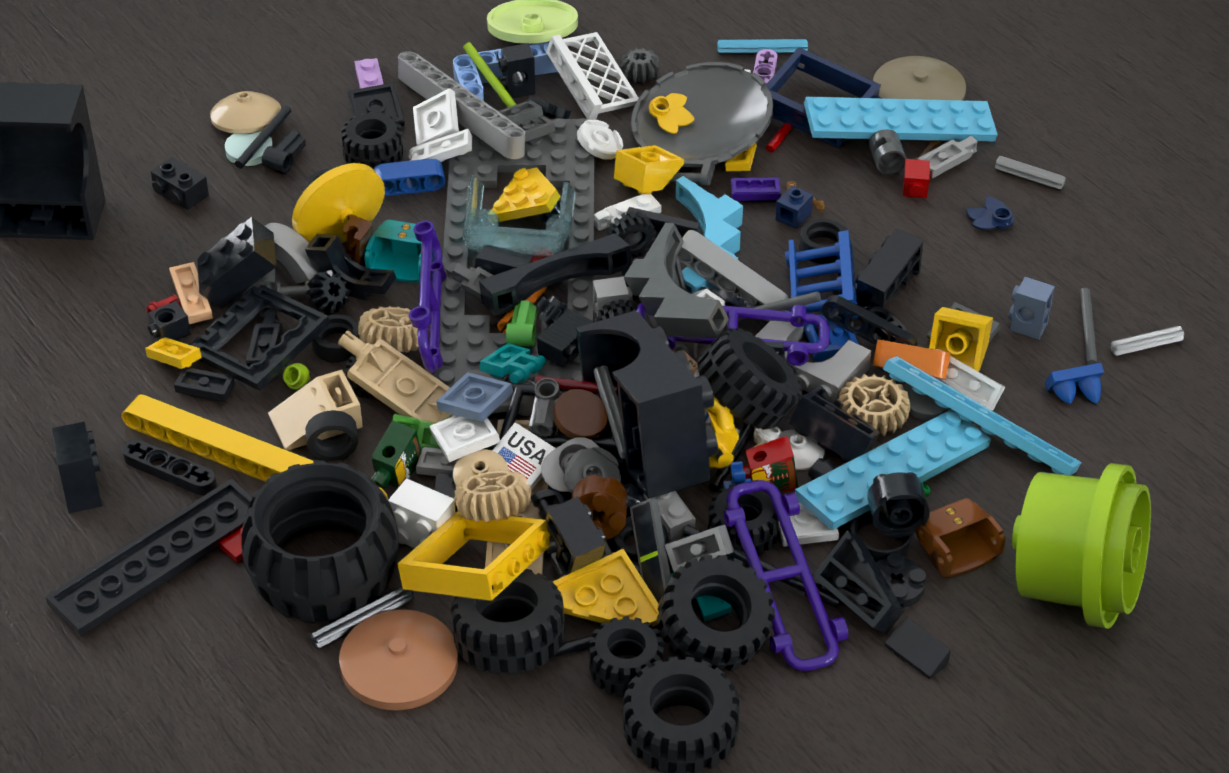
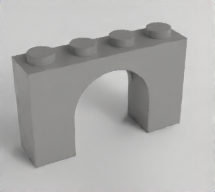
(831, 374)

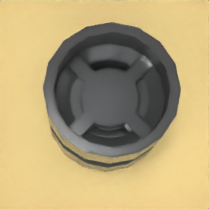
(887, 152)

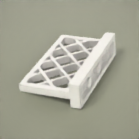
(577, 78)

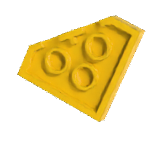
(526, 196)
(608, 591)

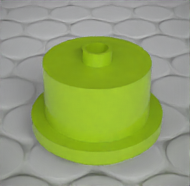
(1084, 542)

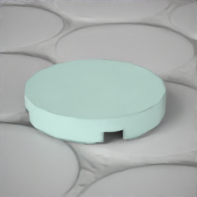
(238, 143)

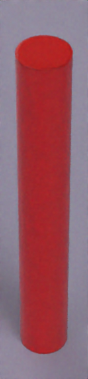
(779, 137)

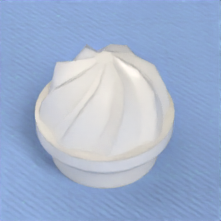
(764, 436)

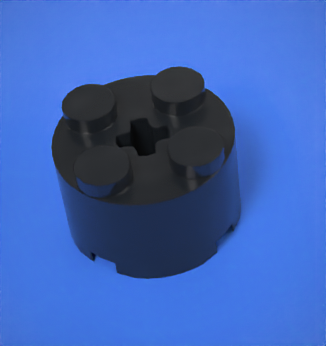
(898, 504)

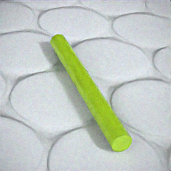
(489, 75)

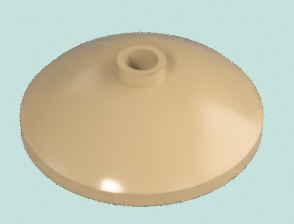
(244, 112)

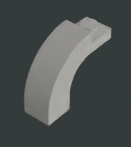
(291, 252)

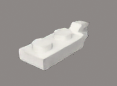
(606, 216)

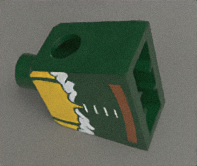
(395, 455)

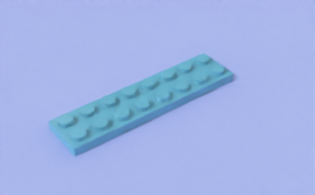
(907, 117)
(923, 450)

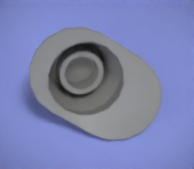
(555, 462)

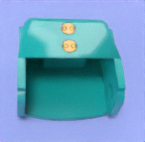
(396, 249)

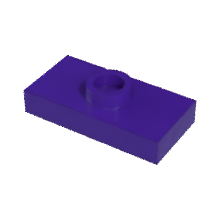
(755, 189)

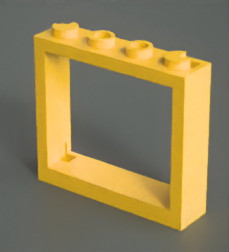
(424, 566)

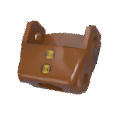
(961, 538)

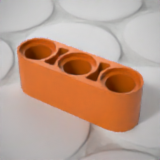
(928, 360)

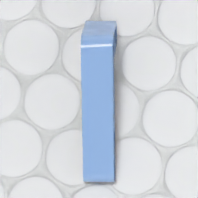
(471, 78)

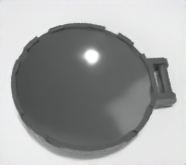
(728, 110)

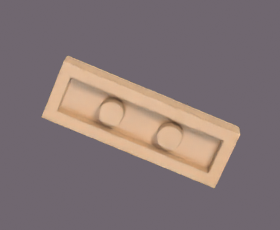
(187, 289)

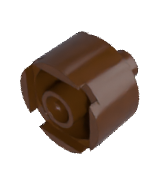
(606, 502)

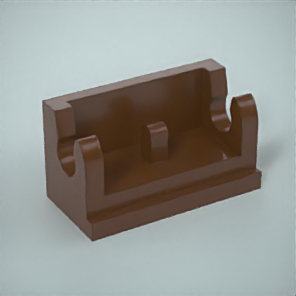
(358, 235)

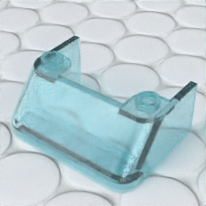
(482, 226)

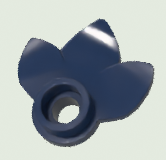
(992, 216)

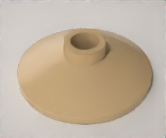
(483, 458)

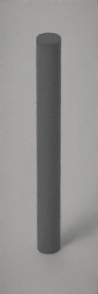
(789, 303)
(1088, 326)

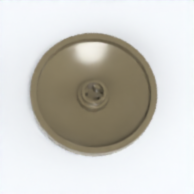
(920, 79)

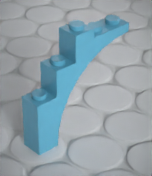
(717, 220)

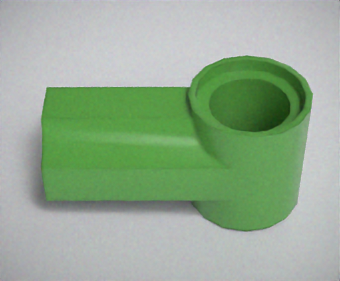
(522, 328)

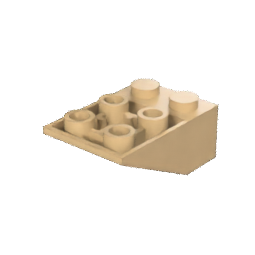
(321, 394)

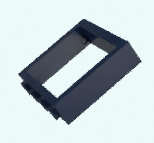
(842, 78)

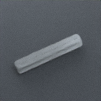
(1030, 172)
(1147, 340)

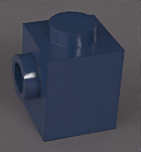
(794, 207)

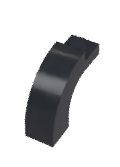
(327, 253)

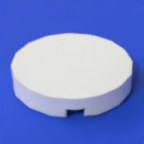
(599, 139)

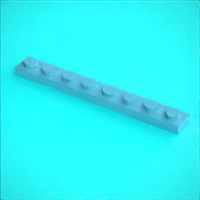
(988, 420)

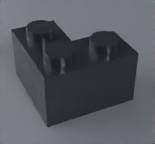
(575, 535)

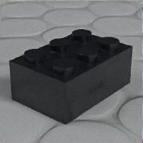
(236, 262)

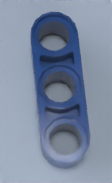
(411, 176)

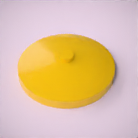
(335, 196)

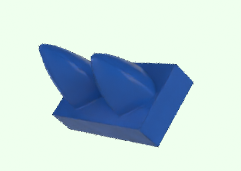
(1086, 377)

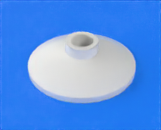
(805, 449)

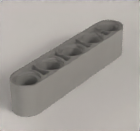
(726, 271)

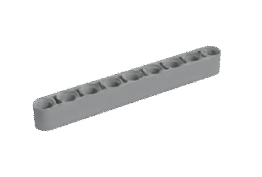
(471, 111)

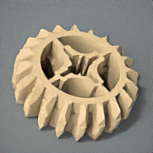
(390, 325)
(877, 402)
(492, 495)

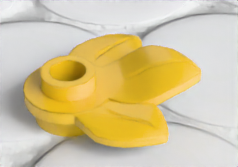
(673, 112)

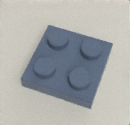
(474, 397)

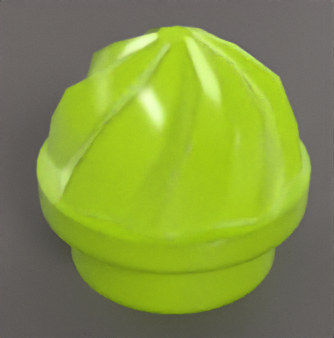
(296, 376)

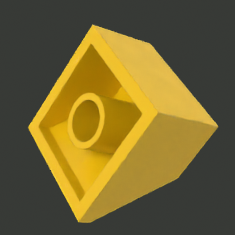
(646, 168)
(962, 335)

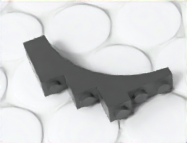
(671, 306)

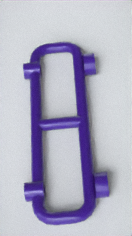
(429, 296)
(796, 351)
(786, 506)

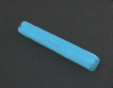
(755, 46)

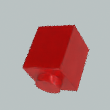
(916, 178)

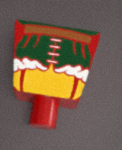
(772, 463)

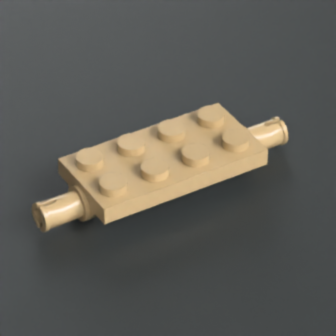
(395, 379)

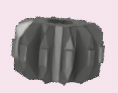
(639, 65)

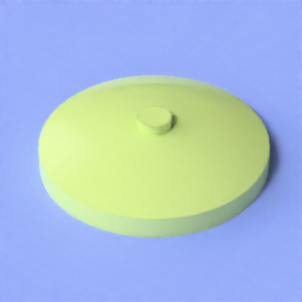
(532, 20)

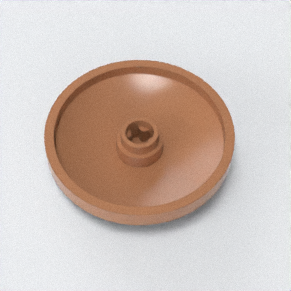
(398, 659)

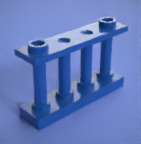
(843, 266)

